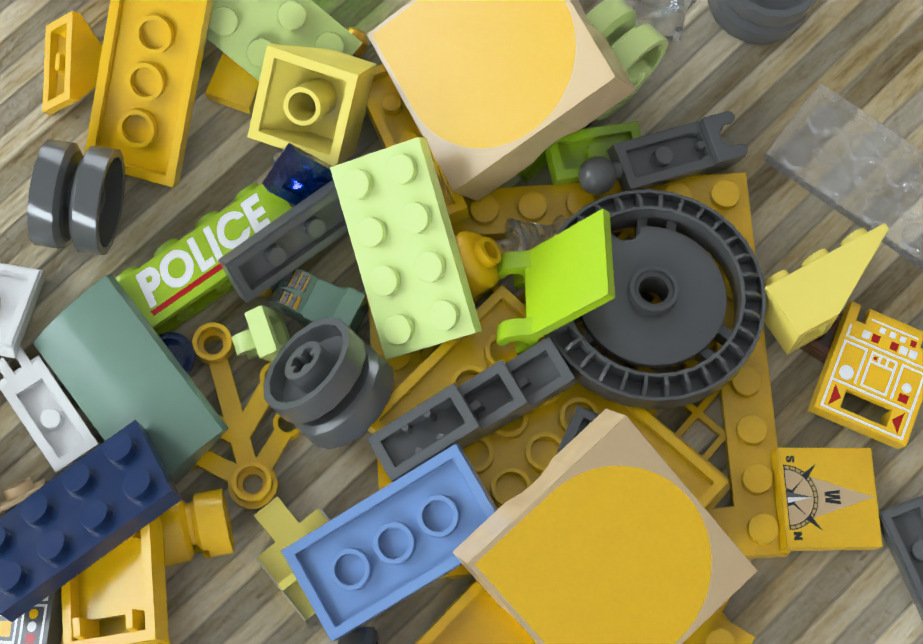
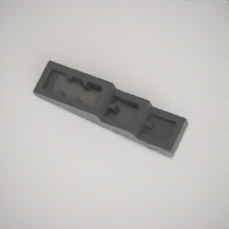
(472, 409)

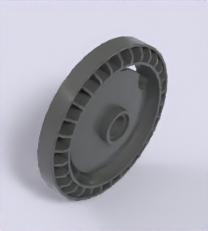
(692, 308)

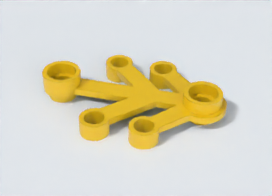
(241, 426)

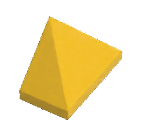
(69, 62)

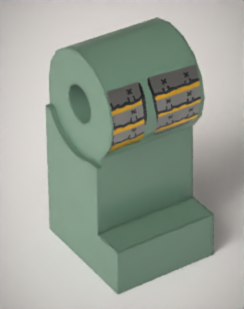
(312, 299)

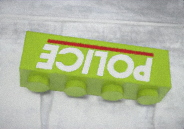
(186, 272)

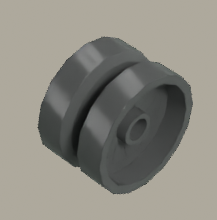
(760, 20)
(76, 197)
(329, 383)

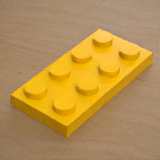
(149, 84)

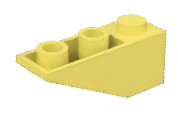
(811, 298)

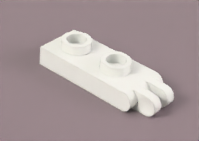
(46, 412)

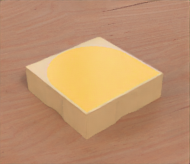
(497, 81)
(606, 547)

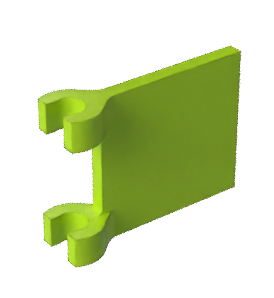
(560, 280)

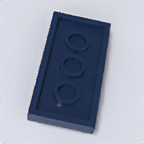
(81, 517)

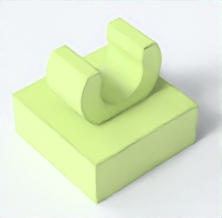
(265, 334)

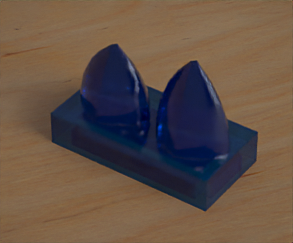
(296, 174)

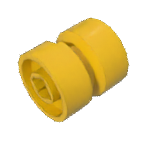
(197, 527)

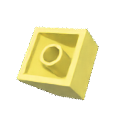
(312, 101)

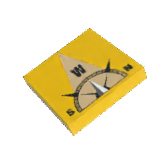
(826, 499)

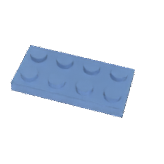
(390, 542)

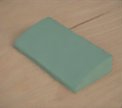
(126, 374)

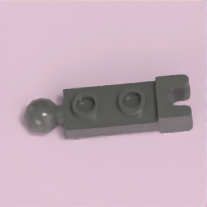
(663, 157)

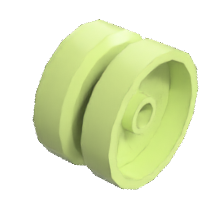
(636, 48)

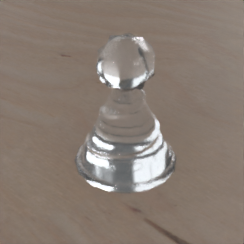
(527, 235)

